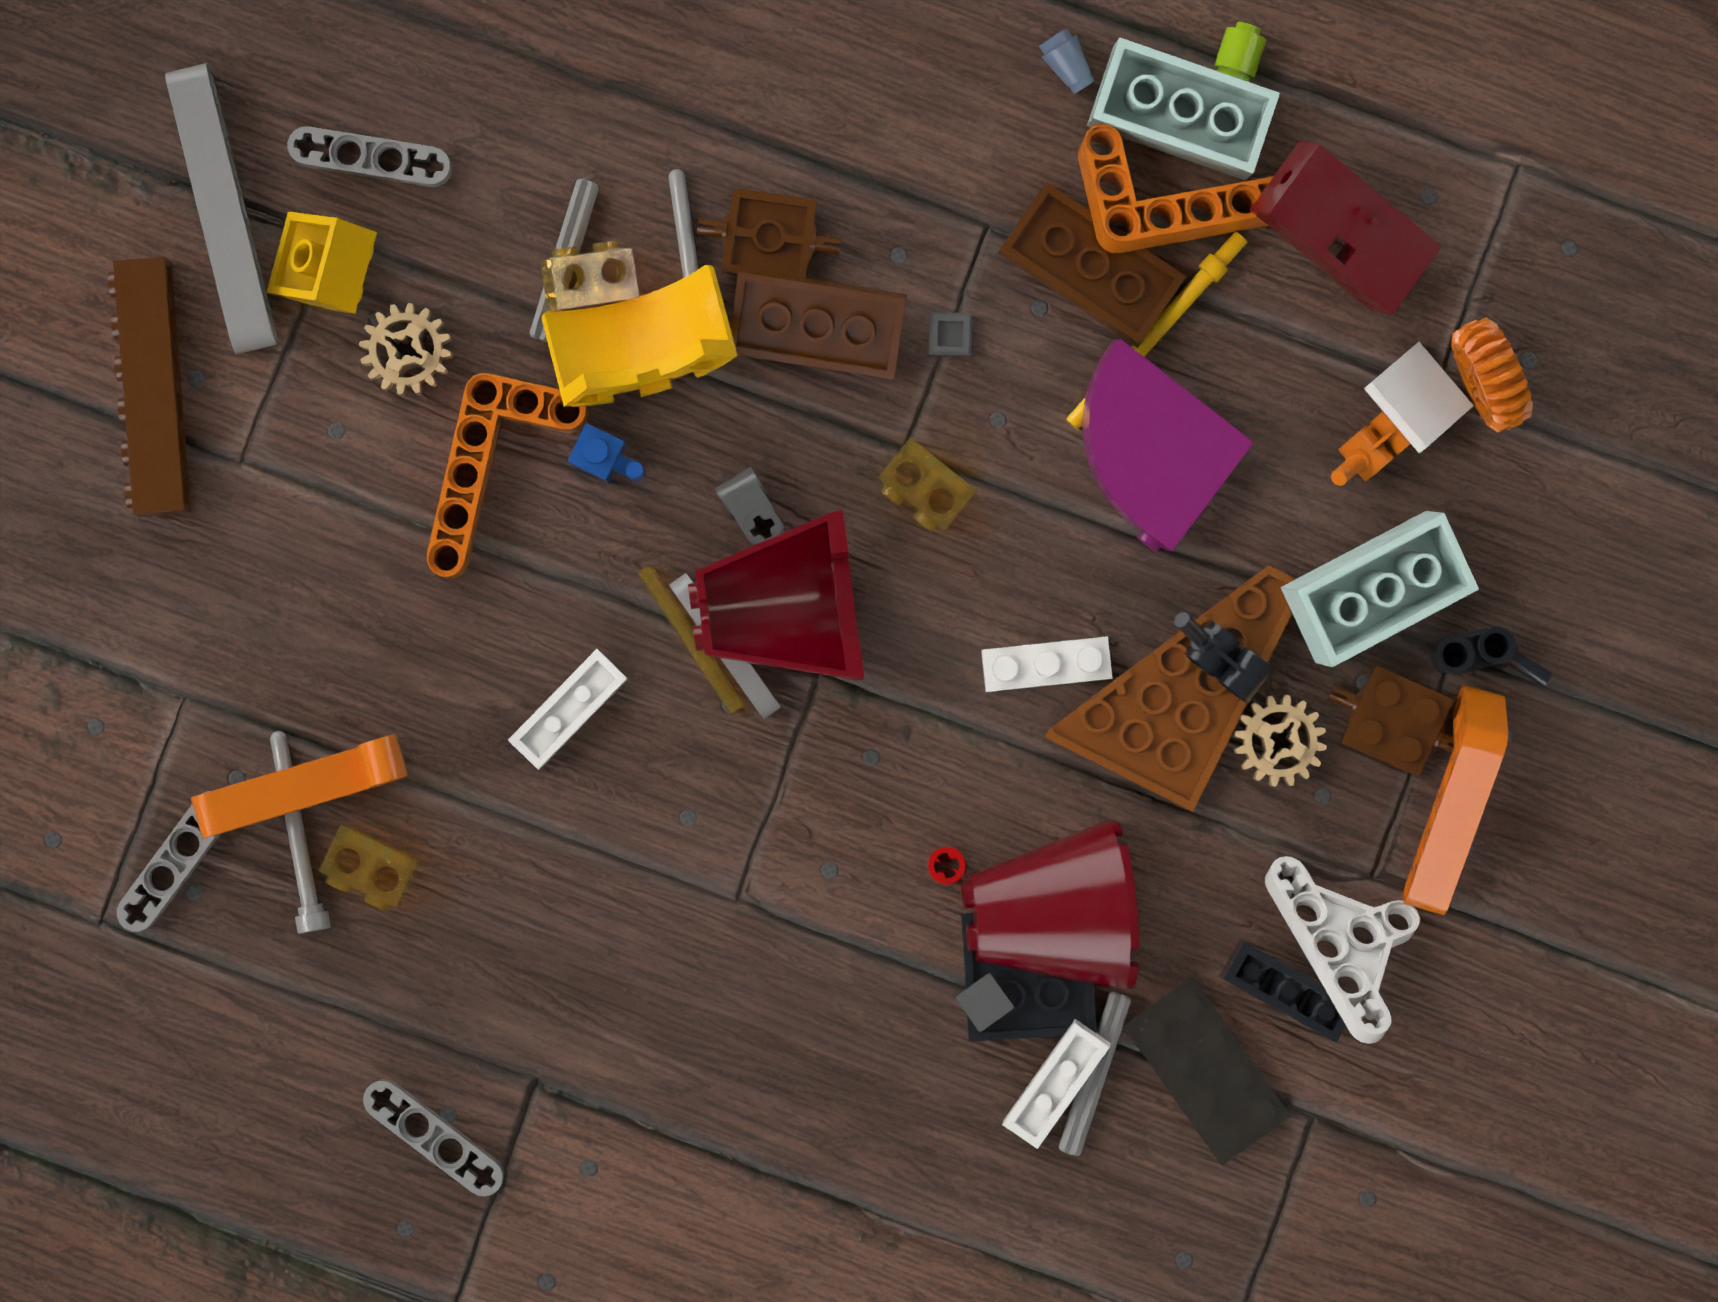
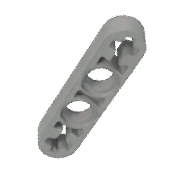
(371, 151)
(741, 671)
(180, 865)
(429, 1143)

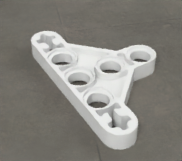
(1335, 924)

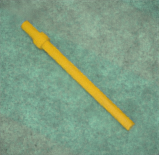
(1211, 270)

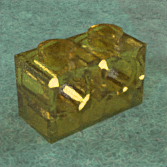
(590, 284)
(933, 478)
(373, 857)

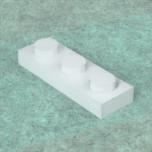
(1046, 664)
(567, 709)
(1056, 1083)

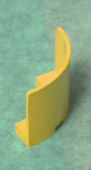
(640, 341)

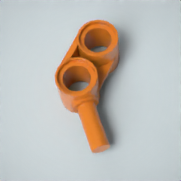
(1369, 450)

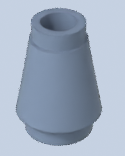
(1067, 60)

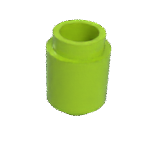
(1240, 51)

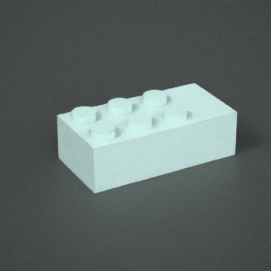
(1184, 109)
(1379, 588)

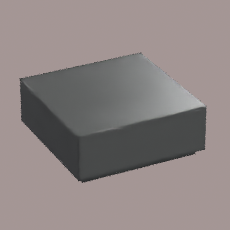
(950, 334)
(984, 1002)

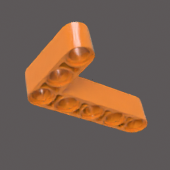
(1174, 208)
(481, 457)
(1478, 750)
(300, 786)

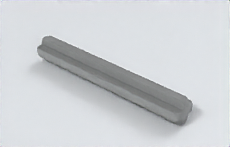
(571, 235)
(1088, 1095)

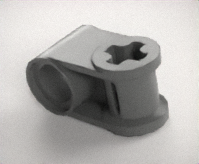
(749, 503)

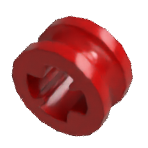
(940, 877)

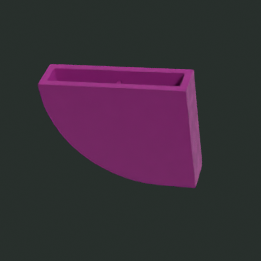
(1154, 446)

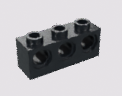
(1283, 989)

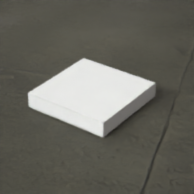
(1418, 397)

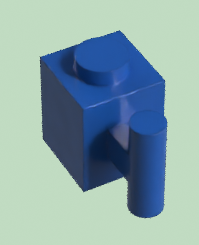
(603, 456)

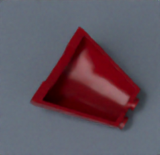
(783, 603)
(1060, 910)

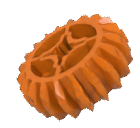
(1492, 374)

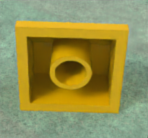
(322, 262)

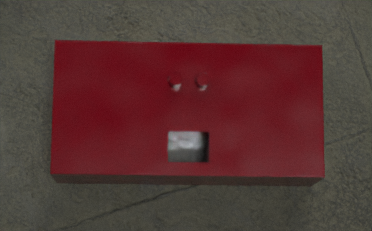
(1345, 228)

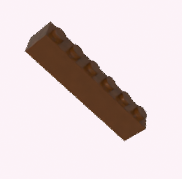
(150, 387)

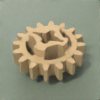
(414, 331)
(1263, 731)

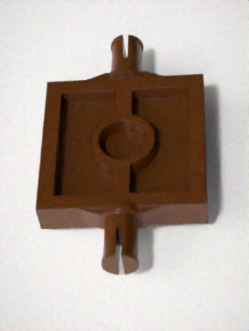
(768, 233)
(1395, 720)

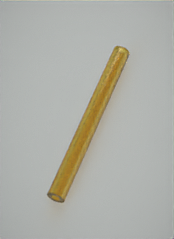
(685, 632)

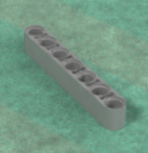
(221, 208)

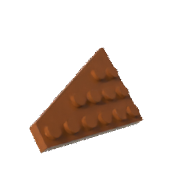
(1167, 716)

